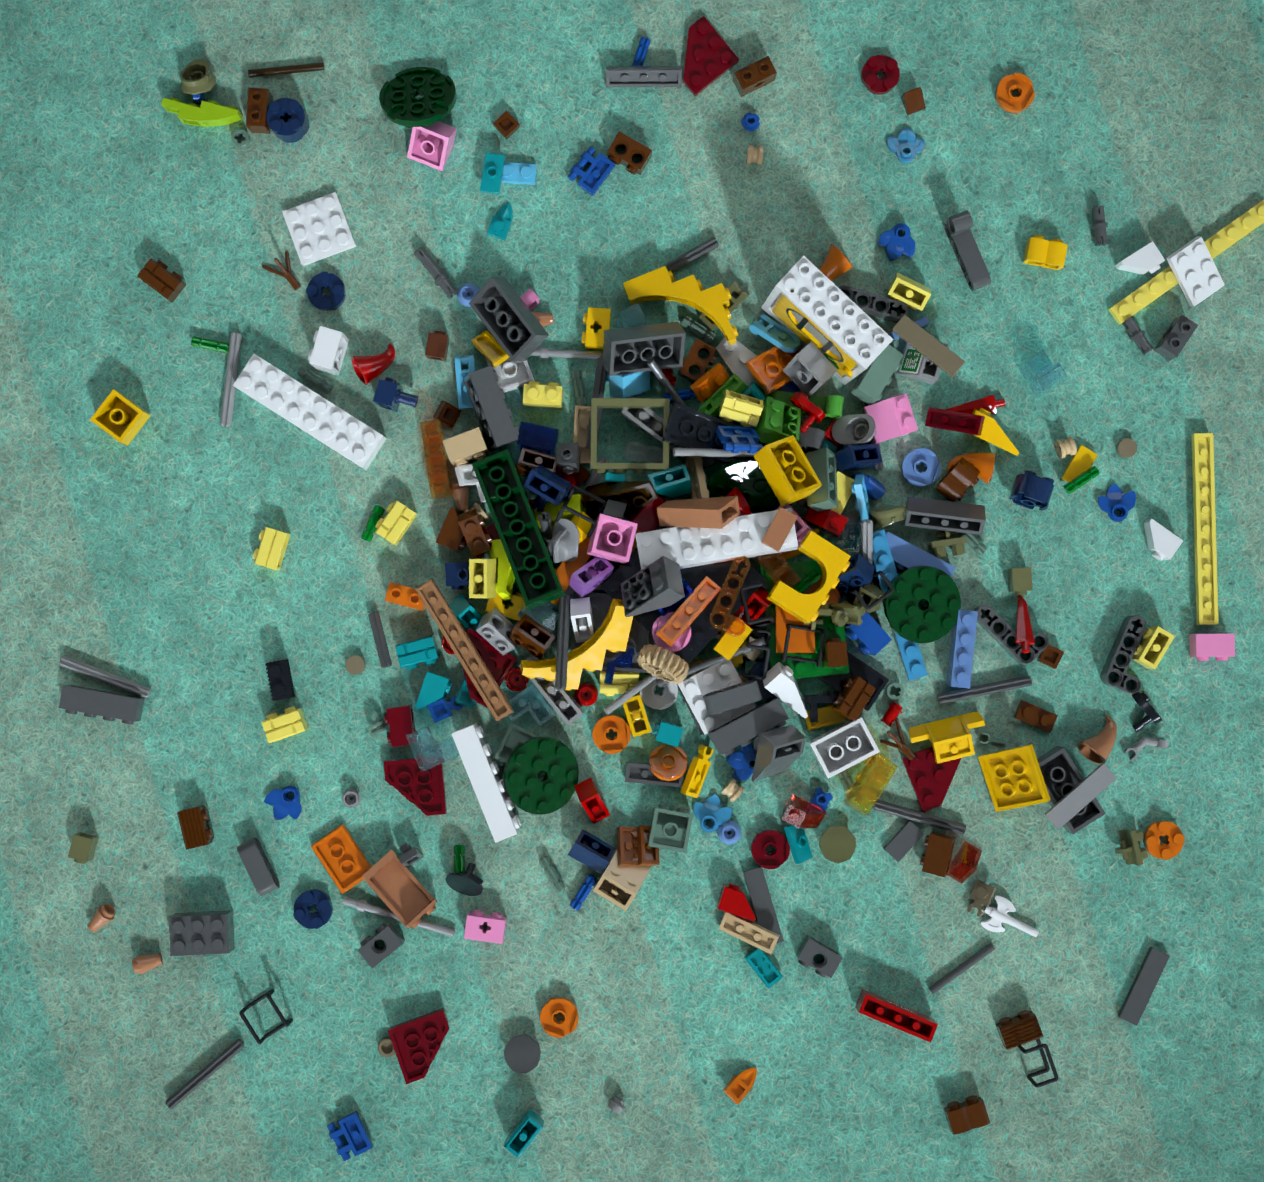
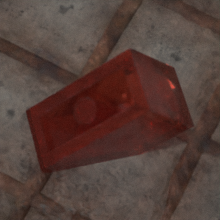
(802, 813)

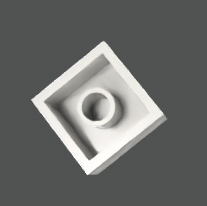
(328, 350)

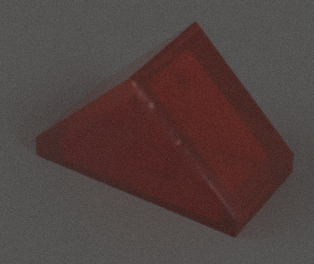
(964, 862)

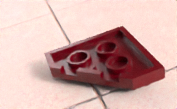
(706, 57)
(498, 664)
(928, 778)
(421, 788)
(418, 1043)

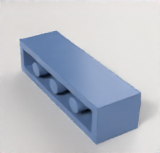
(907, 555)
(962, 650)

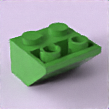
(778, 421)

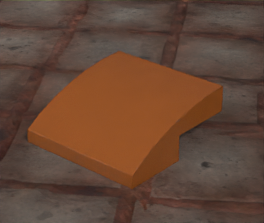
(634, 848)

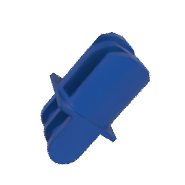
(874, 488)

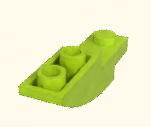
(206, 115)

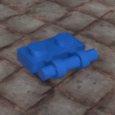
(596, 173)
(739, 439)
(355, 1134)

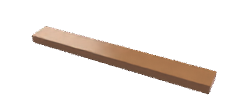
(464, 649)

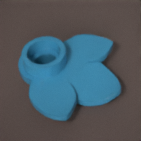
(905, 143)
(712, 810)

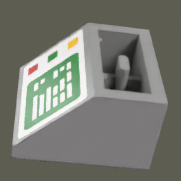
(918, 366)

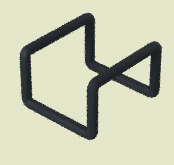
(565, 507)
(848, 594)
(772, 621)
(765, 658)
(818, 662)
(285, 1023)
(1040, 1047)

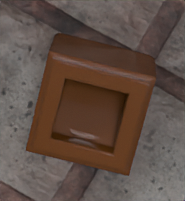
(913, 101)
(447, 413)
(582, 476)

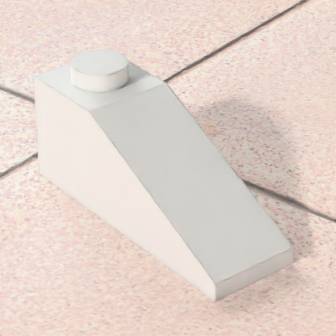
(783, 685)

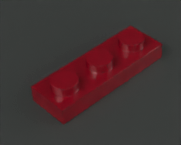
(954, 421)

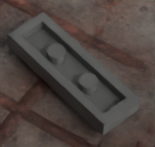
(642, 774)

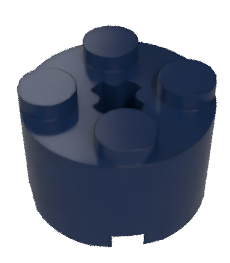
(291, 111)
(1032, 490)

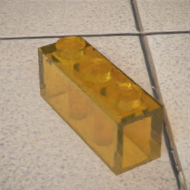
(869, 783)

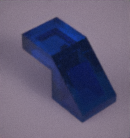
(623, 660)

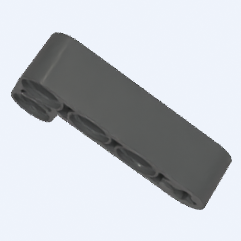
(966, 250)
(872, 299)
(1006, 631)
(1127, 653)

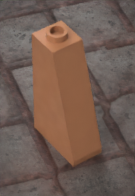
(699, 513)

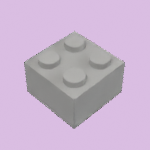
(810, 369)

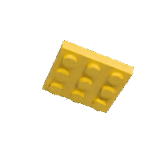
(1014, 778)

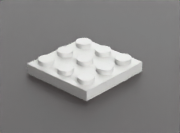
(319, 229)
(707, 681)

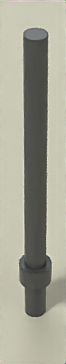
(717, 659)

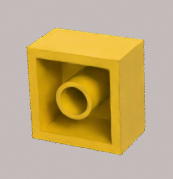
(120, 417)

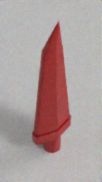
(987, 403)
(1023, 627)

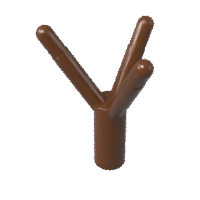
(286, 273)
(900, 744)

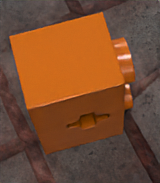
(404, 596)

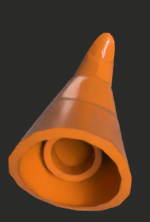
(835, 263)
(981, 461)

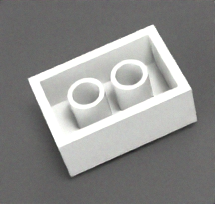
(843, 747)

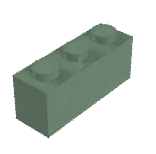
(877, 376)
(824, 464)

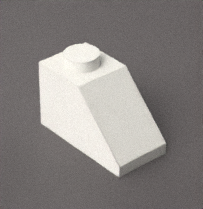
(1143, 260)
(1160, 540)
(582, 619)

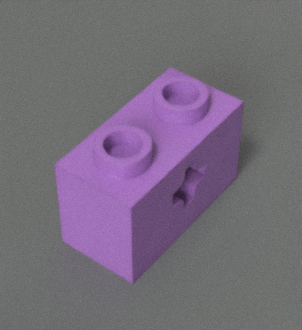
(591, 576)

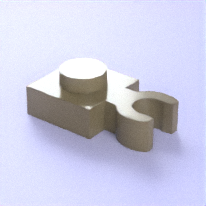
(982, 895)

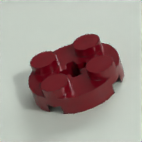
(885, 64)
(777, 857)

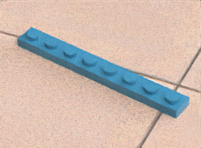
(884, 562)

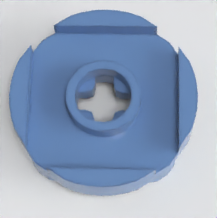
(910, 472)

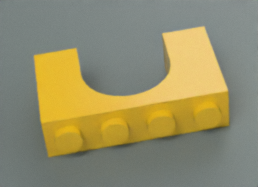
(832, 563)

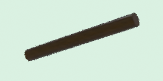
(286, 69)

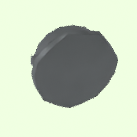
(522, 1053)

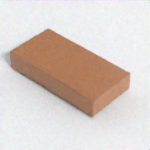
(779, 529)

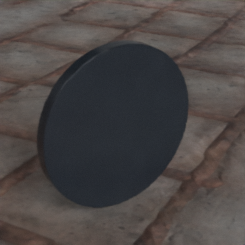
(465, 883)

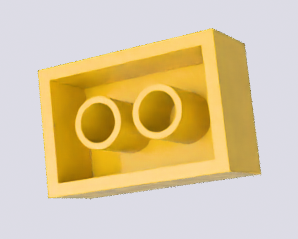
(787, 470)

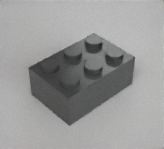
(201, 933)

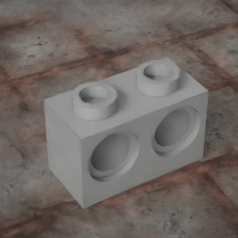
(497, 631)

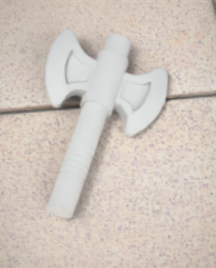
(1000, 915)

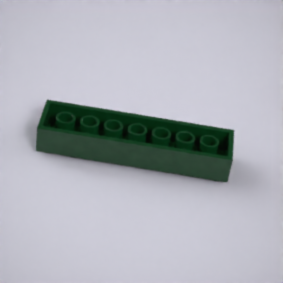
(518, 529)

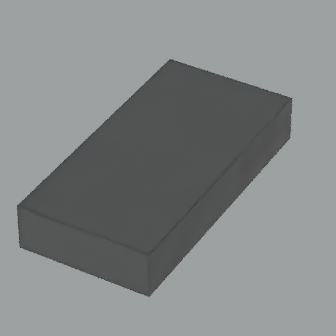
(903, 841)

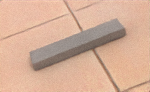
(1080, 796)

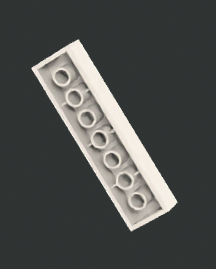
(309, 411)
(709, 545)

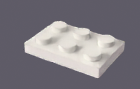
(1195, 271)

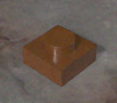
(506, 125)
(1050, 656)

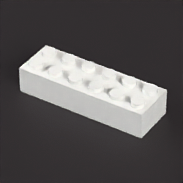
(486, 782)

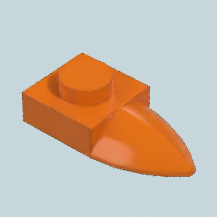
(740, 1085)

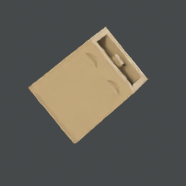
(620, 883)

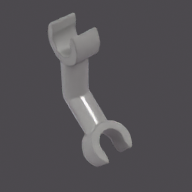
(1145, 741)

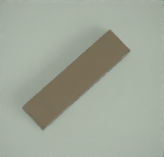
(928, 346)

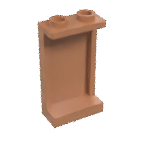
(399, 890)

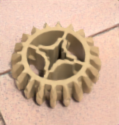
(663, 664)

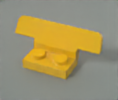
(949, 736)

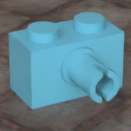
(628, 384)

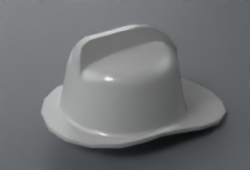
(854, 429)
(564, 541)

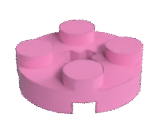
(682, 641)

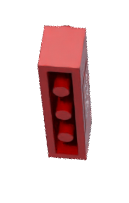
(896, 1015)

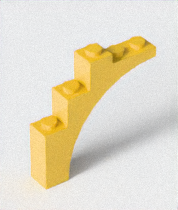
(688, 291)
(611, 635)

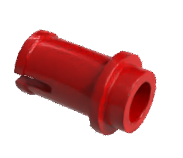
(891, 713)

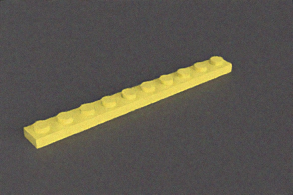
(1166, 279)
(1204, 529)

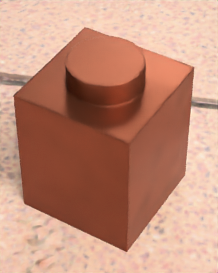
(437, 346)

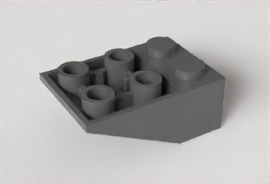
(653, 587)
(777, 751)

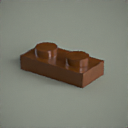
(1035, 716)

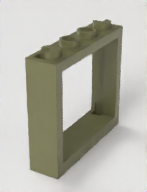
(620, 468)

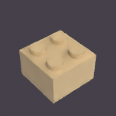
(466, 447)

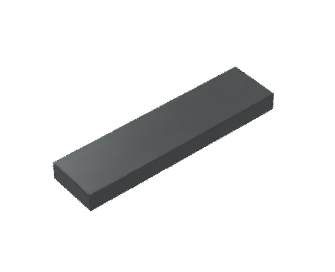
(643, 76)
(762, 900)
(1143, 986)

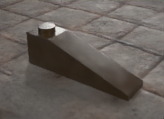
(634, 493)

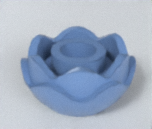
(462, 293)
(729, 838)

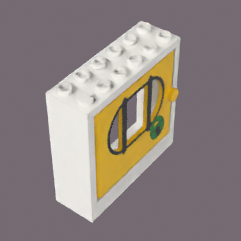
(823, 314)

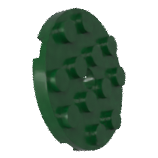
(436, 98)
(749, 479)
(941, 610)
(522, 771)

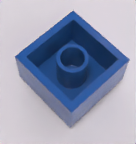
(868, 635)

